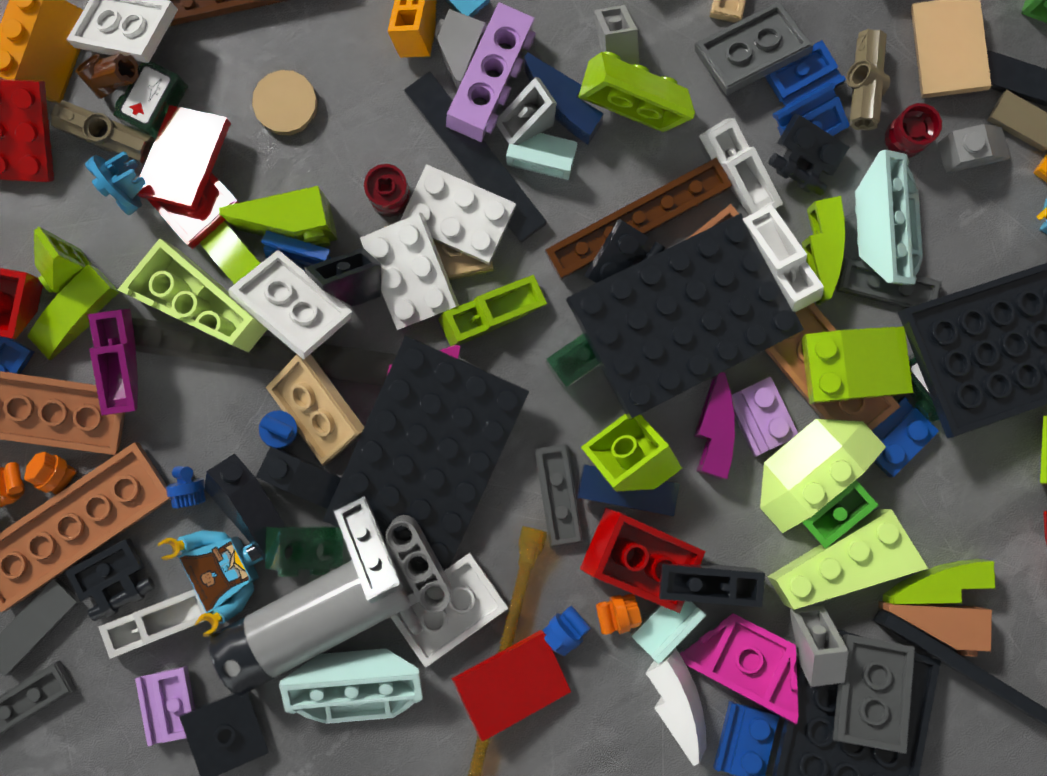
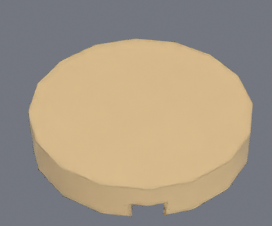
(284, 102)

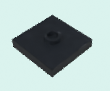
(223, 734)

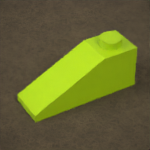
(56, 260)

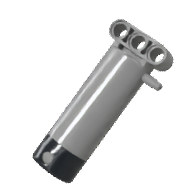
(325, 615)

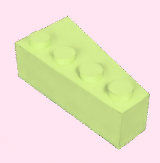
(186, 292)
(862, 557)

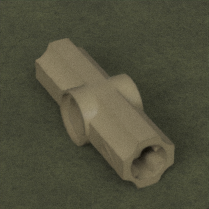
(868, 80)
(87, 126)

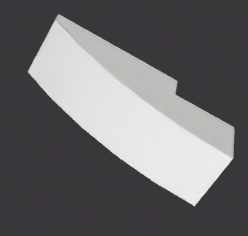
(742, 166)
(784, 258)
(151, 623)
(680, 704)

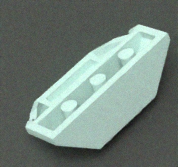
(890, 219)
(352, 686)

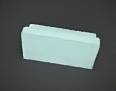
(543, 155)
(666, 629)

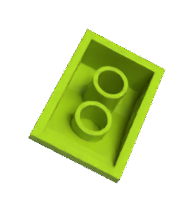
(295, 214)
(856, 364)

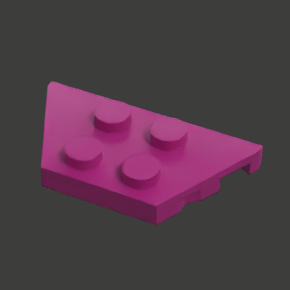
(749, 663)

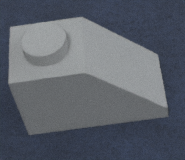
(617, 33)
(458, 41)
(973, 147)
(819, 646)

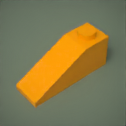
(413, 27)

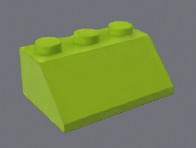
(636, 92)

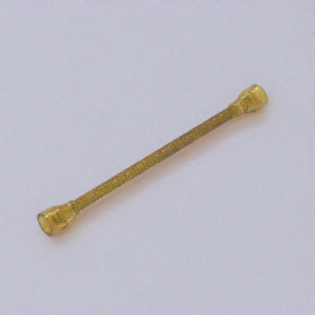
(530, 544)

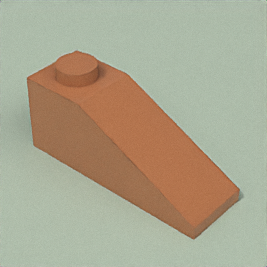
(952, 625)

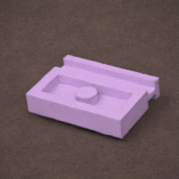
(763, 416)
(161, 701)

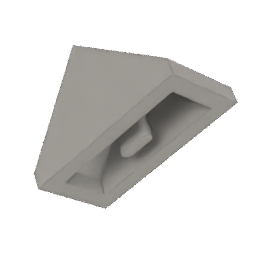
(528, 114)

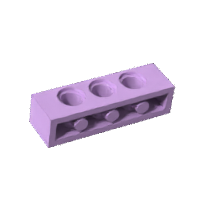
(505, 26)

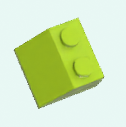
(632, 455)

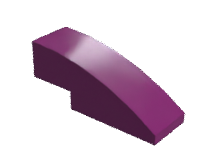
(114, 361)
(717, 428)

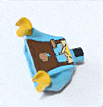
(219, 572)

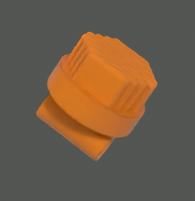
(49, 472)
(10, 484)
(619, 614)

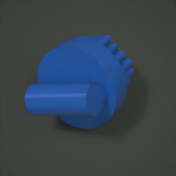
(278, 429)
(186, 490)
(566, 631)

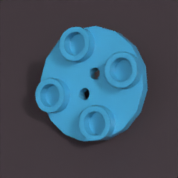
(116, 179)

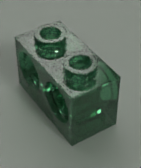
(304, 545)

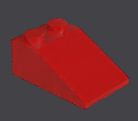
(632, 556)

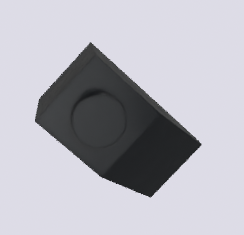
(349, 277)

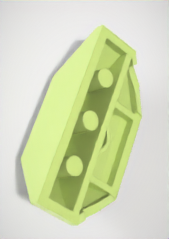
(815, 469)

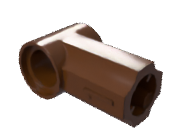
(108, 73)

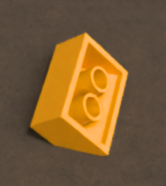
(36, 43)

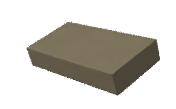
(1021, 120)

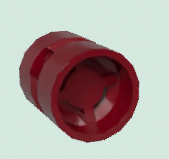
(913, 129)
(387, 190)

